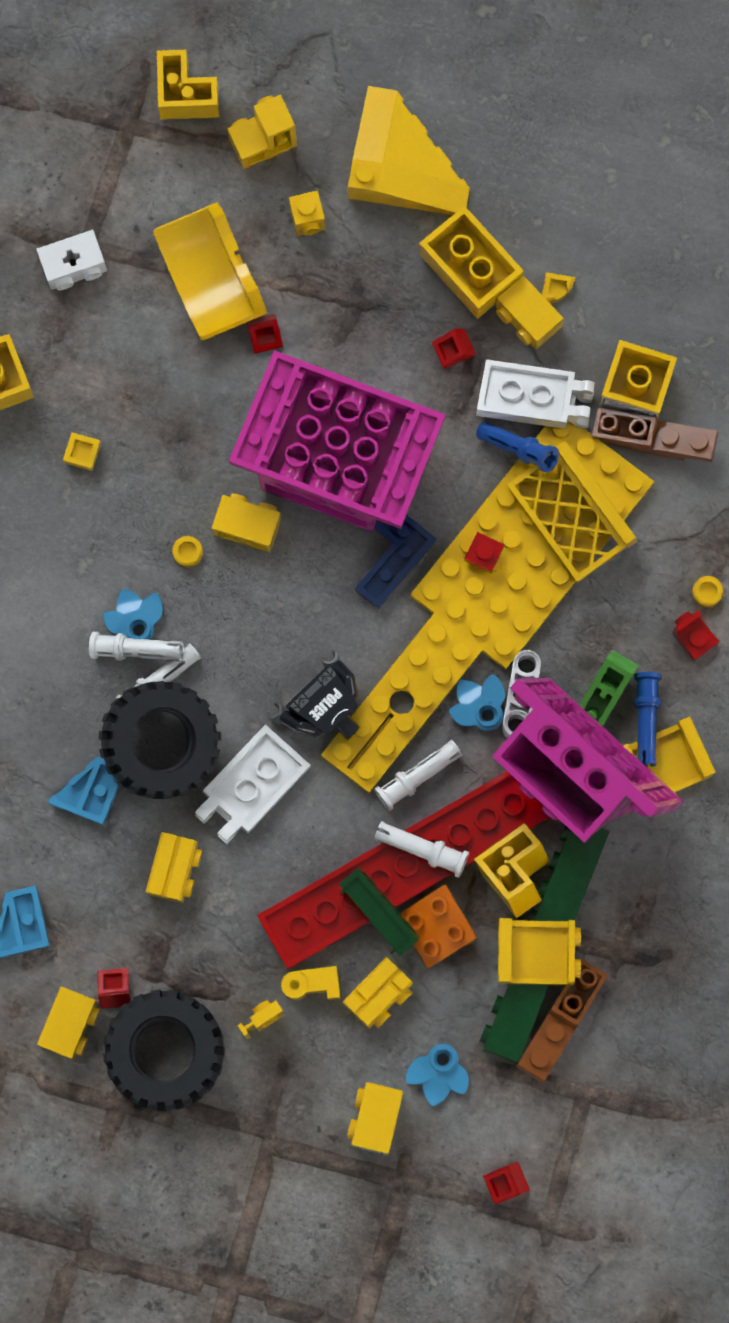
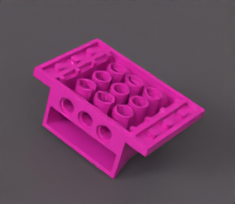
(336, 443)
(577, 764)

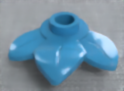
(133, 613)
(476, 700)
(438, 1079)

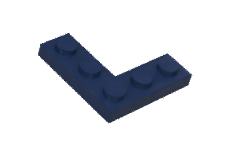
(407, 549)

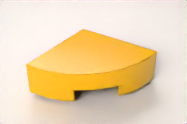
(556, 286)

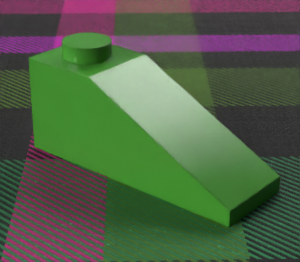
(608, 686)

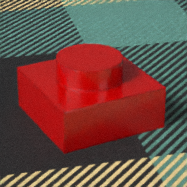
(484, 552)

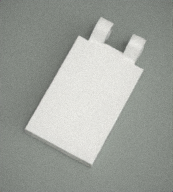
(533, 395)
(252, 783)

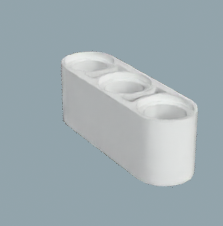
(513, 709)

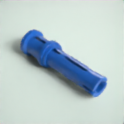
(527, 449)
(647, 705)

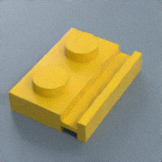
(264, 1015)

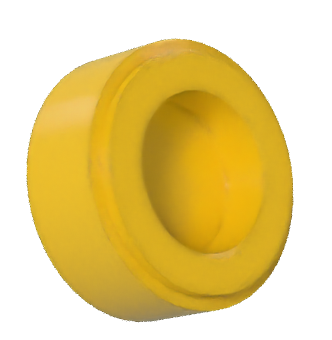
(187, 551)
(707, 591)

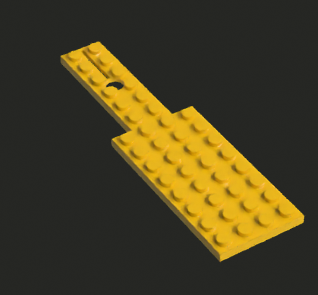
(482, 609)

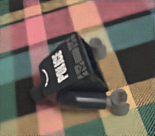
(322, 703)

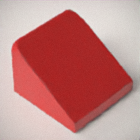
(264, 333)
(454, 348)
(113, 988)
(506, 1183)

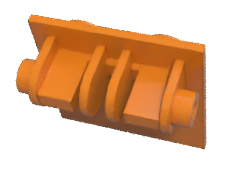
(439, 925)

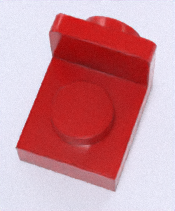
(694, 635)

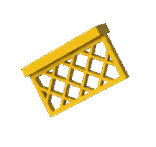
(595, 498)

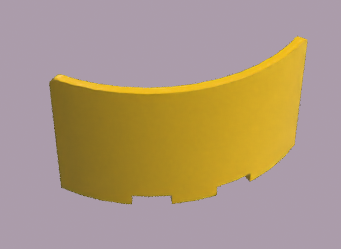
(208, 273)

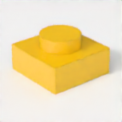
(82, 451)

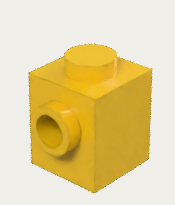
(307, 213)

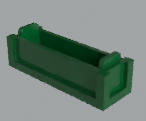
(379, 911)

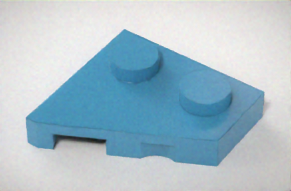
(88, 793)
(22, 923)

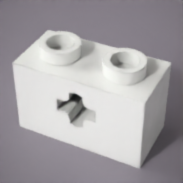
(80, 247)

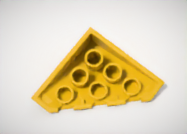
(399, 162)

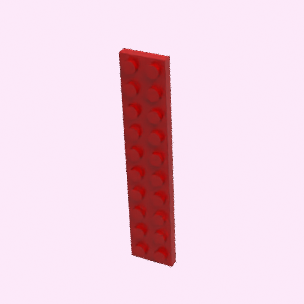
(472, 823)

